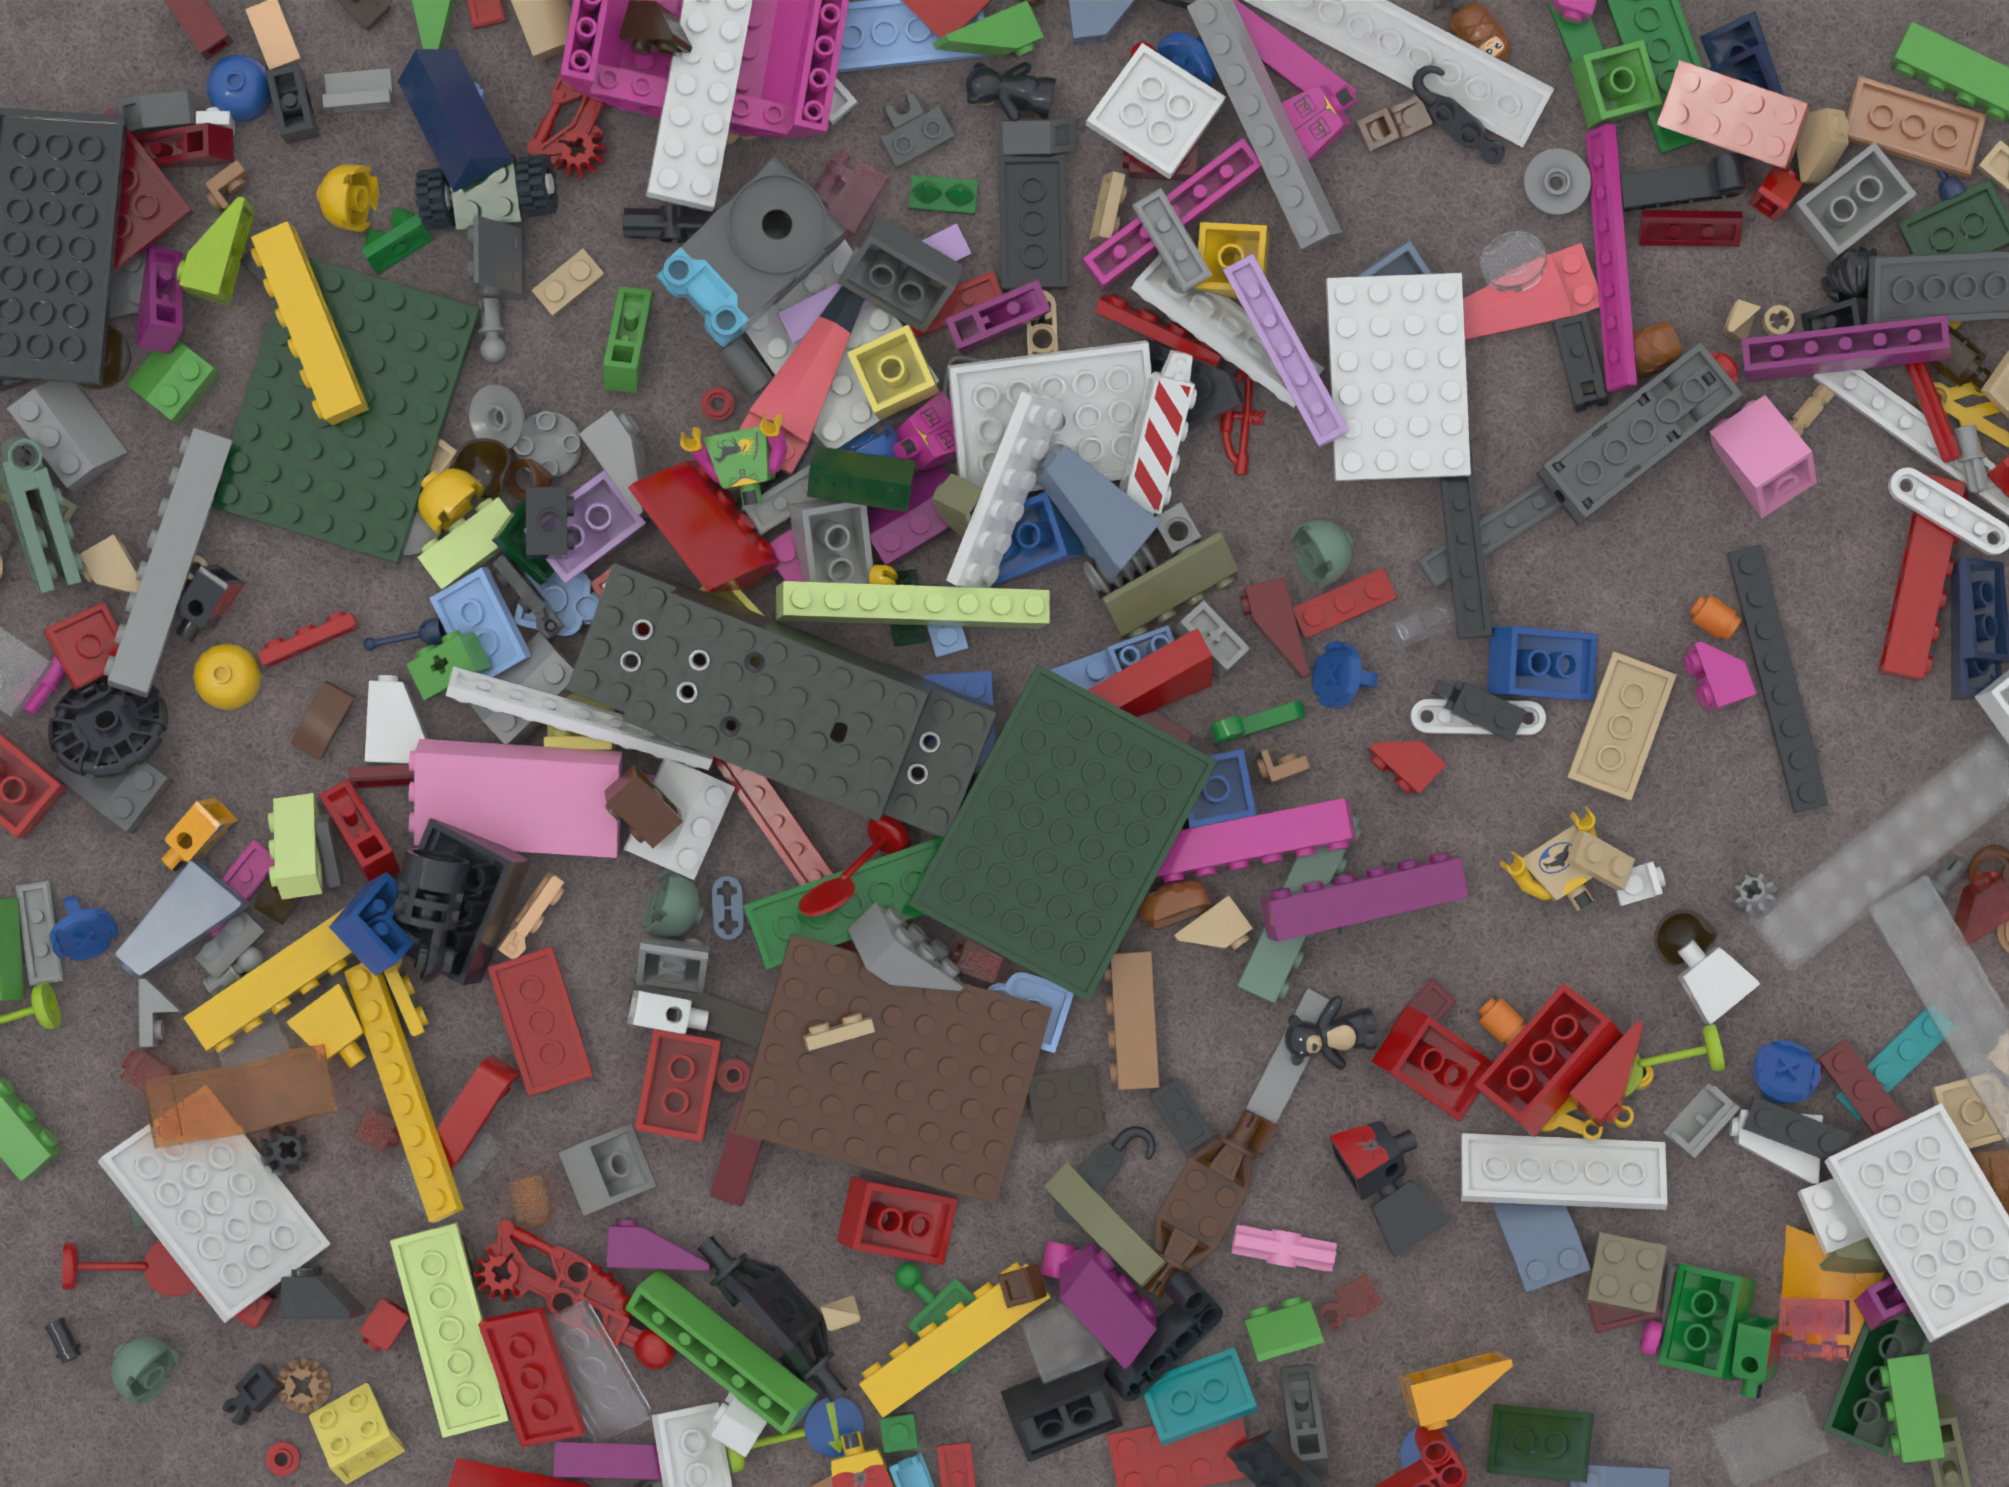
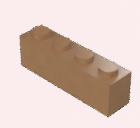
(1133, 1021)

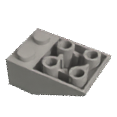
(902, 951)

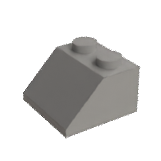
(607, 1169)

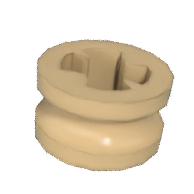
(1773, 311)

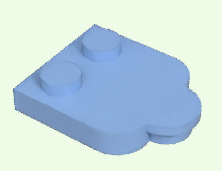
(570, 601)
(1042, 992)

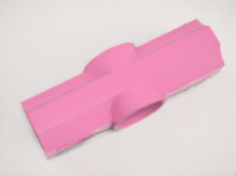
(1284, 1248)

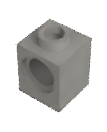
(1177, 516)

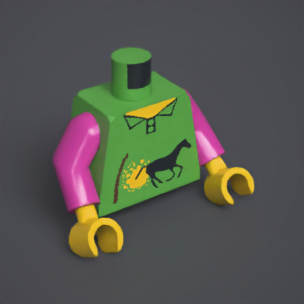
(741, 456)

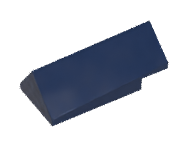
(1742, 54)
(453, 116)
(1977, 626)

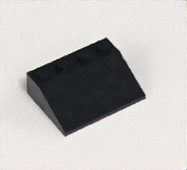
(487, 899)

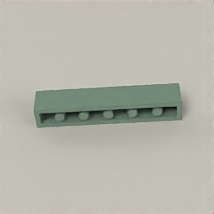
(1271, 959)

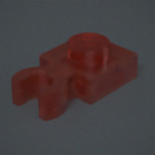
(1355, 1298)

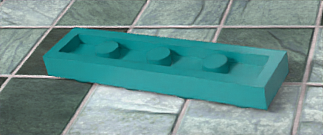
(1900, 1055)

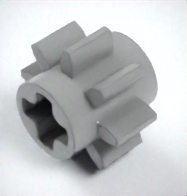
(1754, 886)

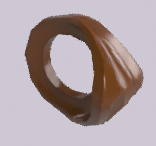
(540, 476)
(1989, 853)

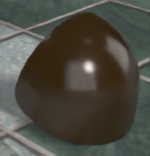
(487, 462)
(1677, 930)

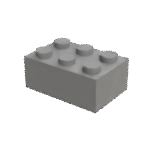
(1852, 202)

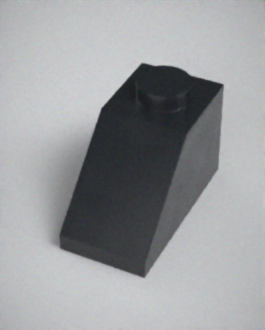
(1841, 314)

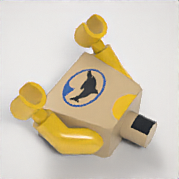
(1547, 873)

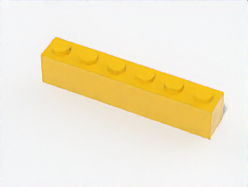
(309, 324)
(269, 987)
(942, 1346)

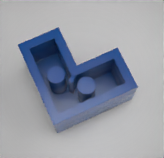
(369, 928)

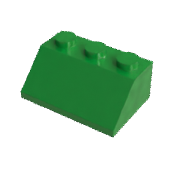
(1705, 1320)

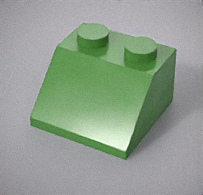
(1615, 83)
(173, 381)
(1282, 1329)

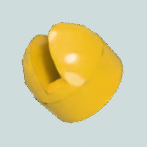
(883, 575)

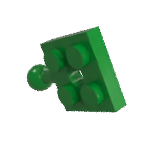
(909, 1278)

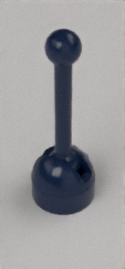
(1949, 186)
(429, 632)

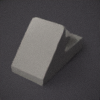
(151, 1003)

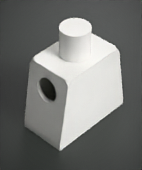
(1713, 981)
(650, 1011)

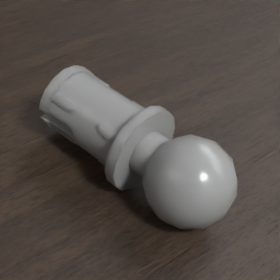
(492, 347)
(246, 962)

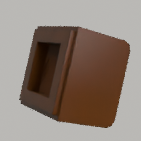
(1263, 1134)
(1022, 1285)

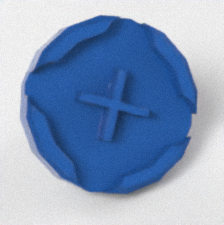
(1189, 55)
(1339, 675)
(82, 932)
(1785, 1072)

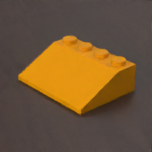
(1448, 1389)

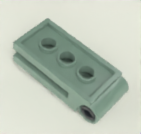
(28, 475)

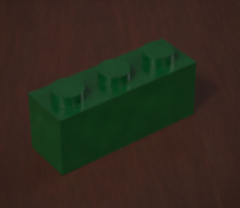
(861, 478)

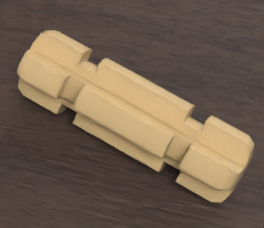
(1811, 408)

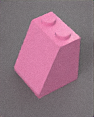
(1764, 455)

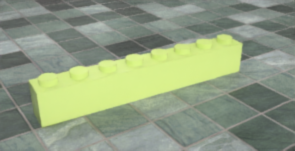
(912, 605)

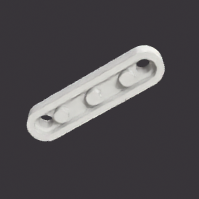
(1949, 511)
(1446, 723)

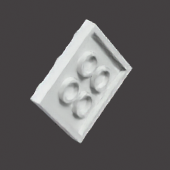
(1155, 111)

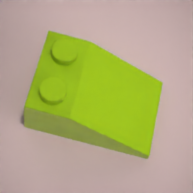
(215, 259)

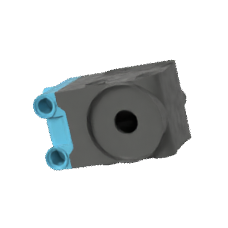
(752, 251)

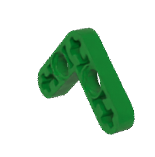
(1238, 727)

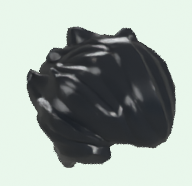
(1848, 275)

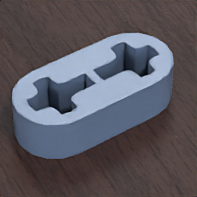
(736, 908)

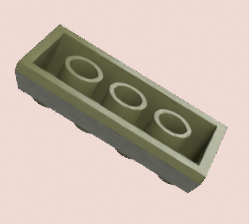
(1170, 586)

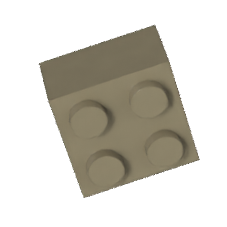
(1625, 1273)

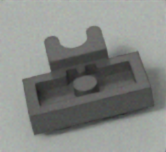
(914, 131)

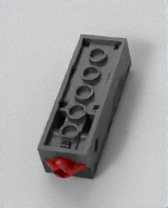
(1641, 432)

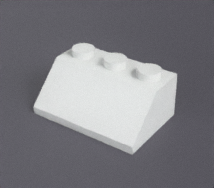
(702, 807)

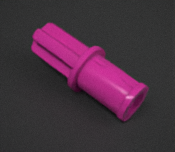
(45, 688)

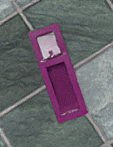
(606, 1461)

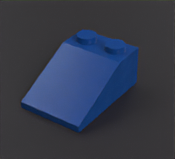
(1038, 541)
(1542, 663)

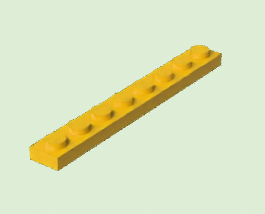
(404, 1093)

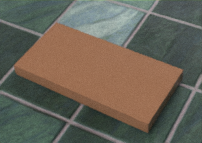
(1914, 126)

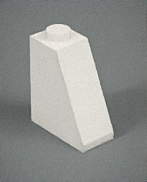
(392, 722)
(1788, 1159)

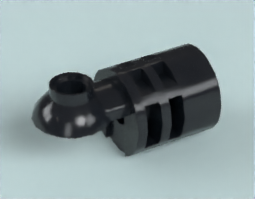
(429, 908)

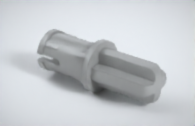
(1972, 458)

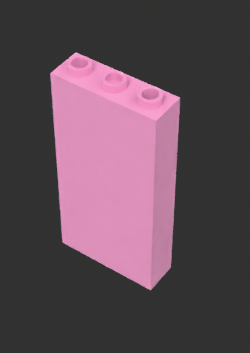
(518, 795)

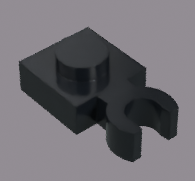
(255, 1393)

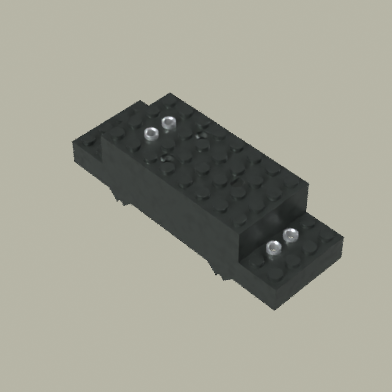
(783, 704)

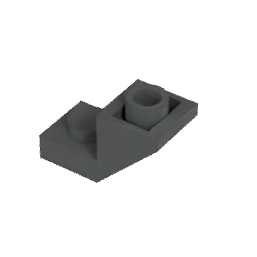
(158, 110)
(1037, 135)

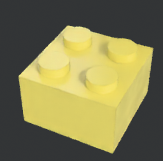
(893, 372)

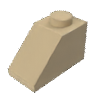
(1821, 144)
(110, 566)
(1217, 927)

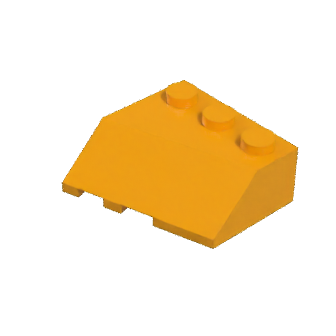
(1806, 1280)

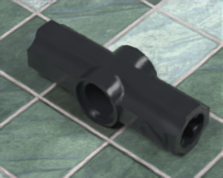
(665, 224)

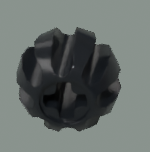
(274, 1150)

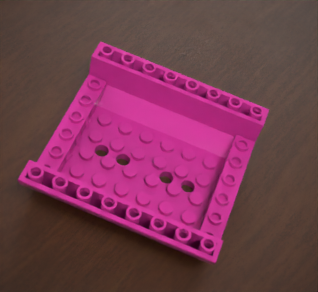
(782, 76)

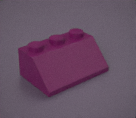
(902, 533)
(1107, 1303)

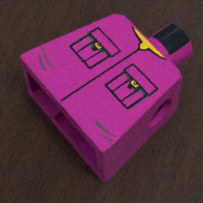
(1319, 117)
(928, 435)

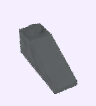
(1304, 1417)

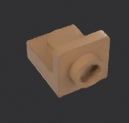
(228, 180)
(1287, 768)

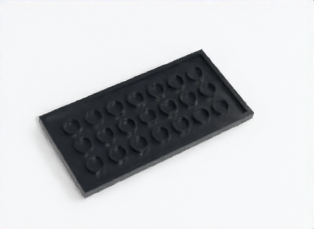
(58, 241)

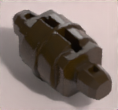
(1964, 362)

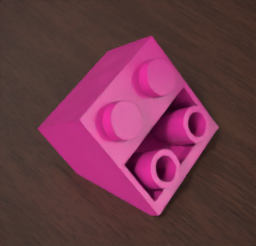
(1719, 676)

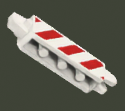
(1158, 433)

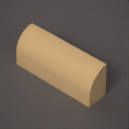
(544, 25)

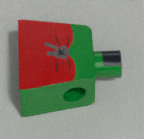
(1758, 1340)

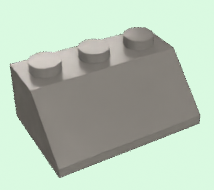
(68, 432)
(544, 671)

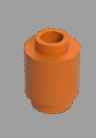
(1714, 617)
(1501, 1020)

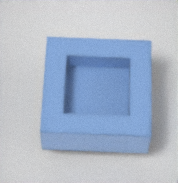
(947, 639)

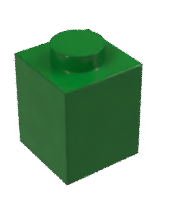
(899, 1432)

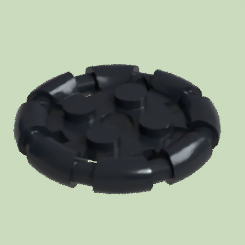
(106, 741)

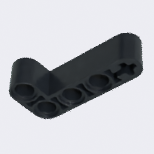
(1680, 184)
(1176, 1333)

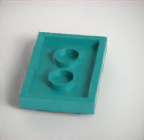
(1200, 1397)

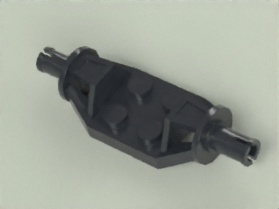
(780, 1310)

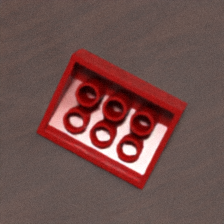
(705, 527)

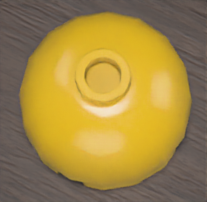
(348, 190)
(447, 497)
(227, 676)

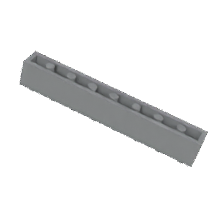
(1265, 121)
(169, 563)

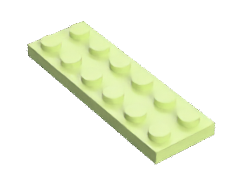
(447, 1331)

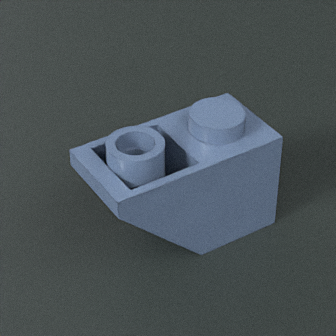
(1096, 19)

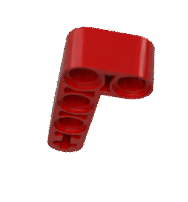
(474, 1106)
(1432, 1467)

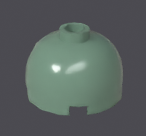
(1323, 551)
(673, 906)
(135, 1368)

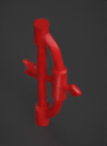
(1248, 417)

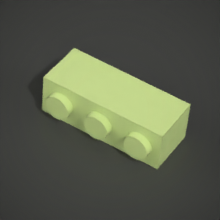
(466, 545)
(295, 846)

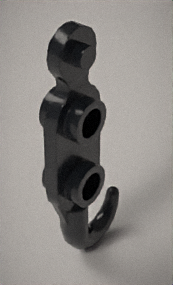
(1456, 119)
(1106, 1161)

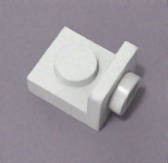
(1643, 883)

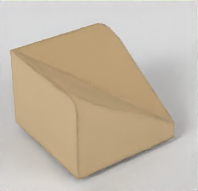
(1740, 320)
(841, 1313)

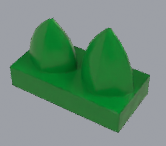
(943, 194)
(405, 238)

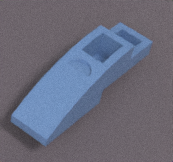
(1104, 664)

